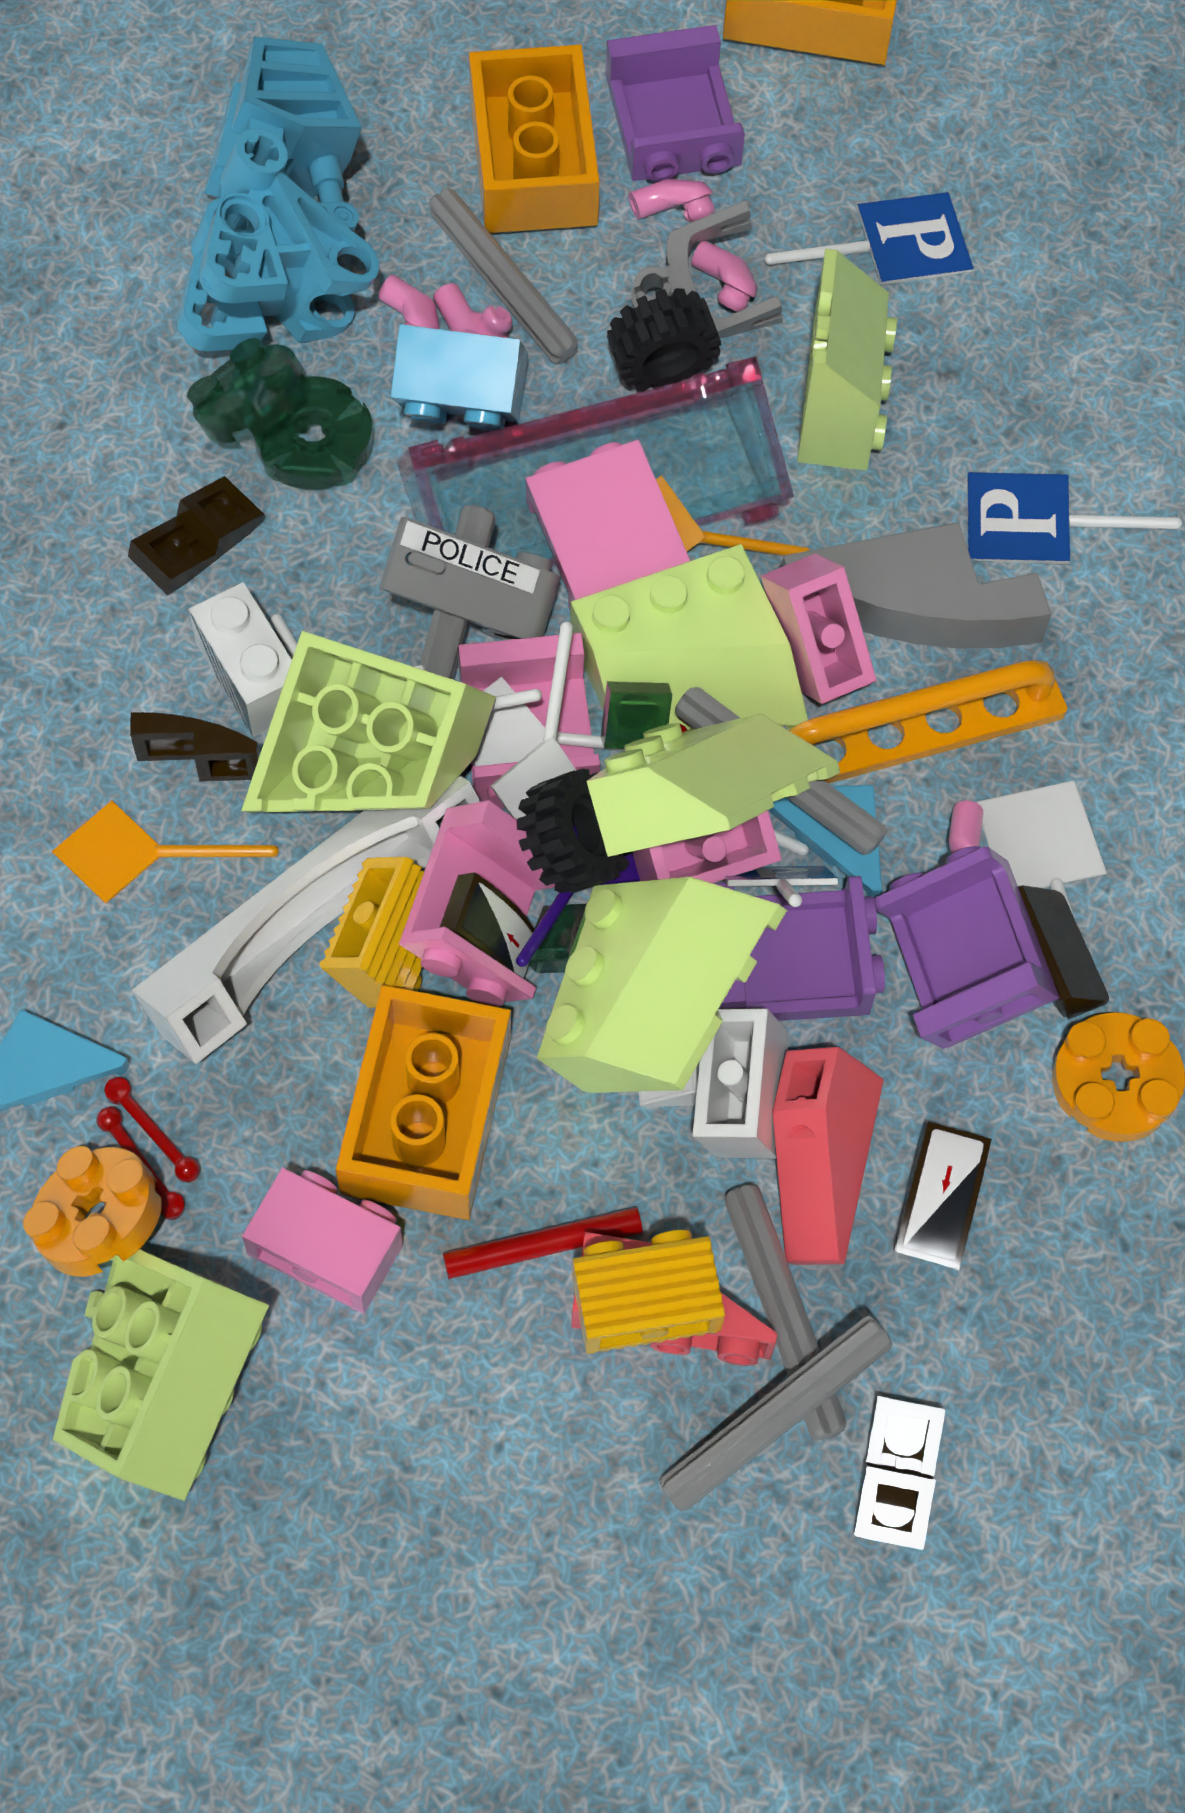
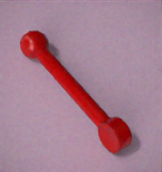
(119, 1092)
(110, 1120)

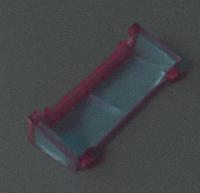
(702, 434)

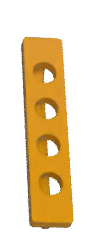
(1027, 682)

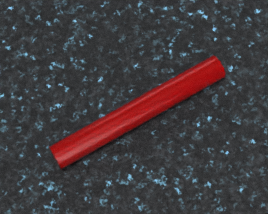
(539, 1243)

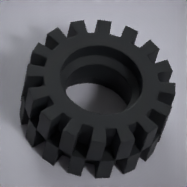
(663, 339)
(552, 839)

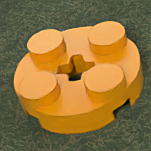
(1141, 1048)
(78, 1184)

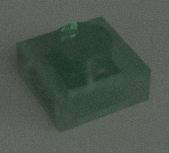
(632, 710)
(560, 940)

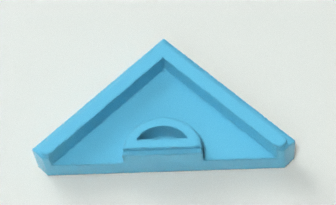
(830, 846)
(49, 1061)

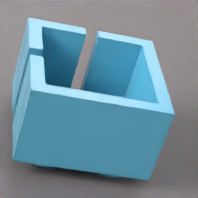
(459, 375)

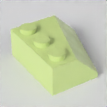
(846, 368)
(692, 629)
(364, 733)
(700, 781)
(650, 982)
(156, 1372)

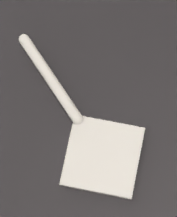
(516, 731)
(548, 757)

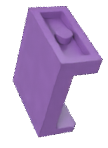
(672, 104)
(967, 946)
(815, 958)

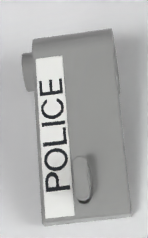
(471, 581)

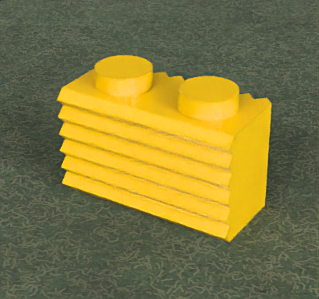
(369, 932)
(647, 1292)

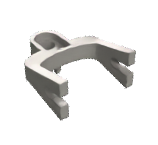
(677, 274)

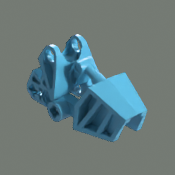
(277, 149)

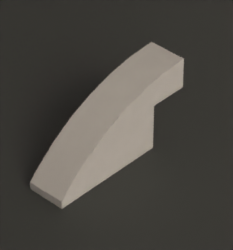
(927, 593)

